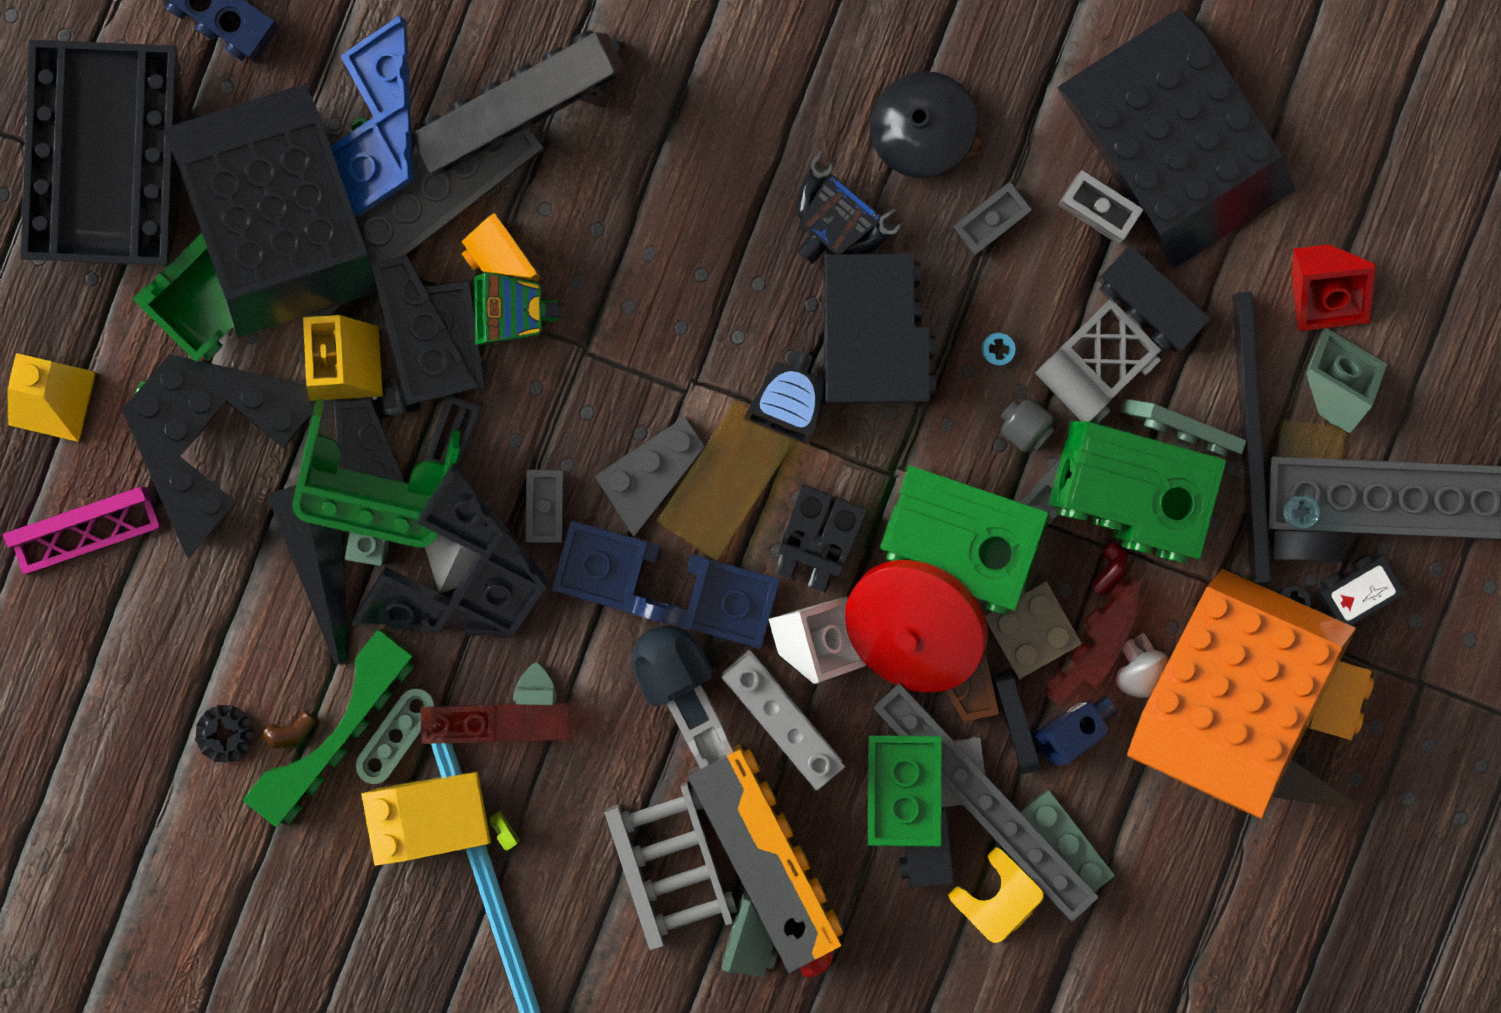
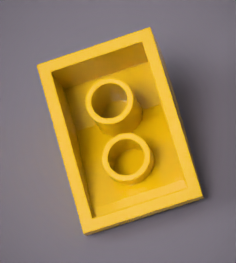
(425, 818)

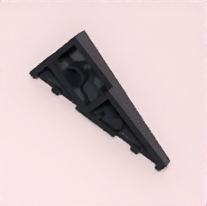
(321, 567)

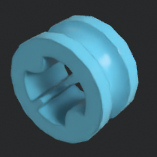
(991, 357)

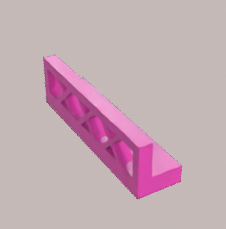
(79, 516)

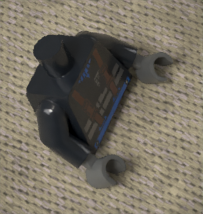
(837, 217)

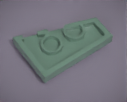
(1186, 429)
(1067, 839)

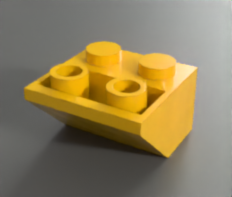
(341, 358)

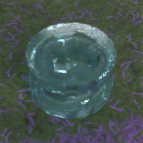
(1310, 519)

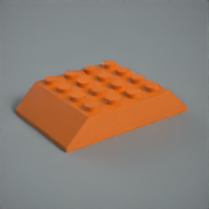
(1239, 692)

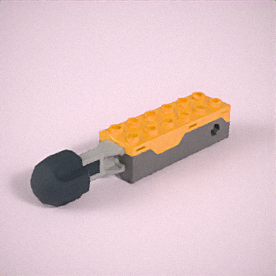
(672, 671)

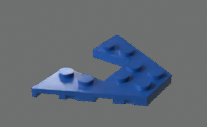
(378, 154)

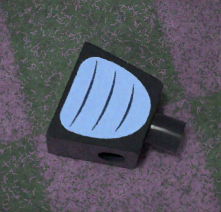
(789, 399)

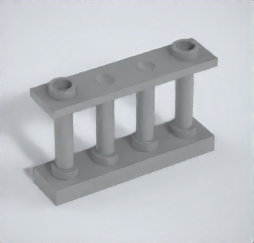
(783, 719)
(646, 891)

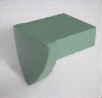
(535, 687)

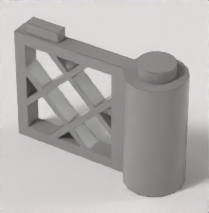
(1082, 387)

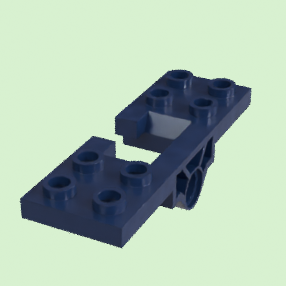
(606, 569)

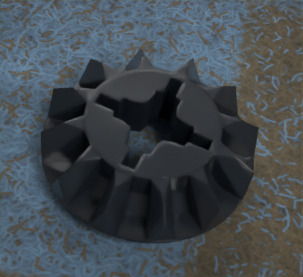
(233, 719)

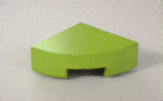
(506, 834)

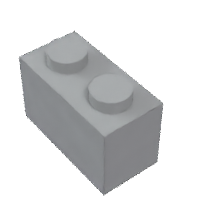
(1100, 207)

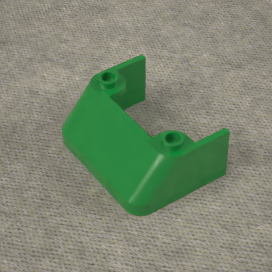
(361, 500)

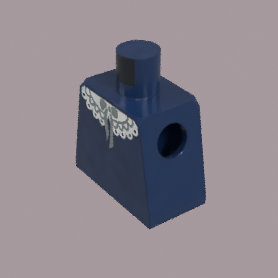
(1062, 738)

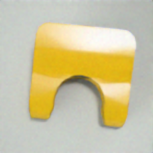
(1006, 910)

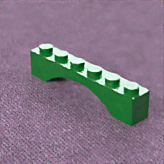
(376, 669)

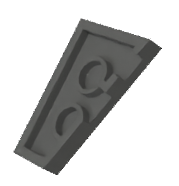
(649, 473)

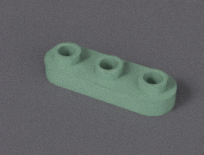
(381, 744)

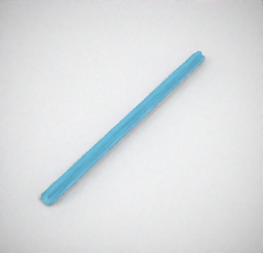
(493, 902)

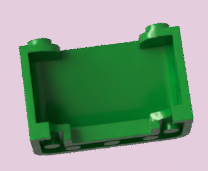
(189, 302)

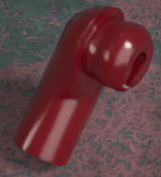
(1114, 569)

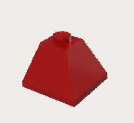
(1331, 287)

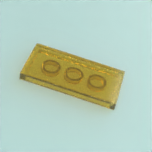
(724, 482)

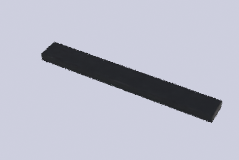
(1251, 432)

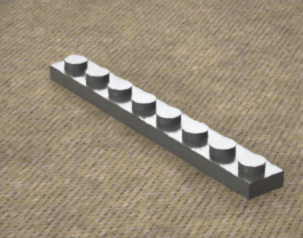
(992, 807)

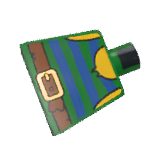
(509, 309)

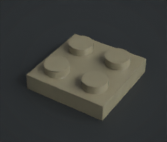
(1034, 632)

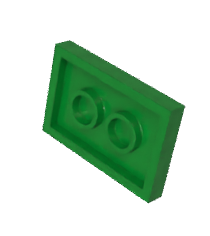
(905, 791)

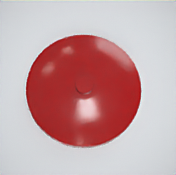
(916, 626)

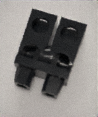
(816, 547)

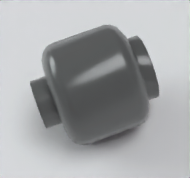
(1027, 425)

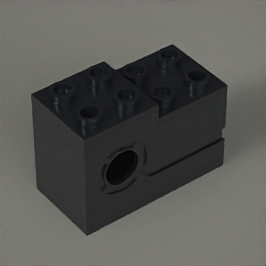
(870, 331)

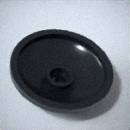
(929, 146)

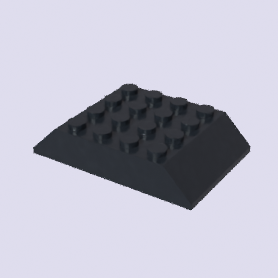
(1178, 136)
(98, 153)

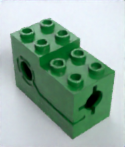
(1139, 488)
(969, 533)

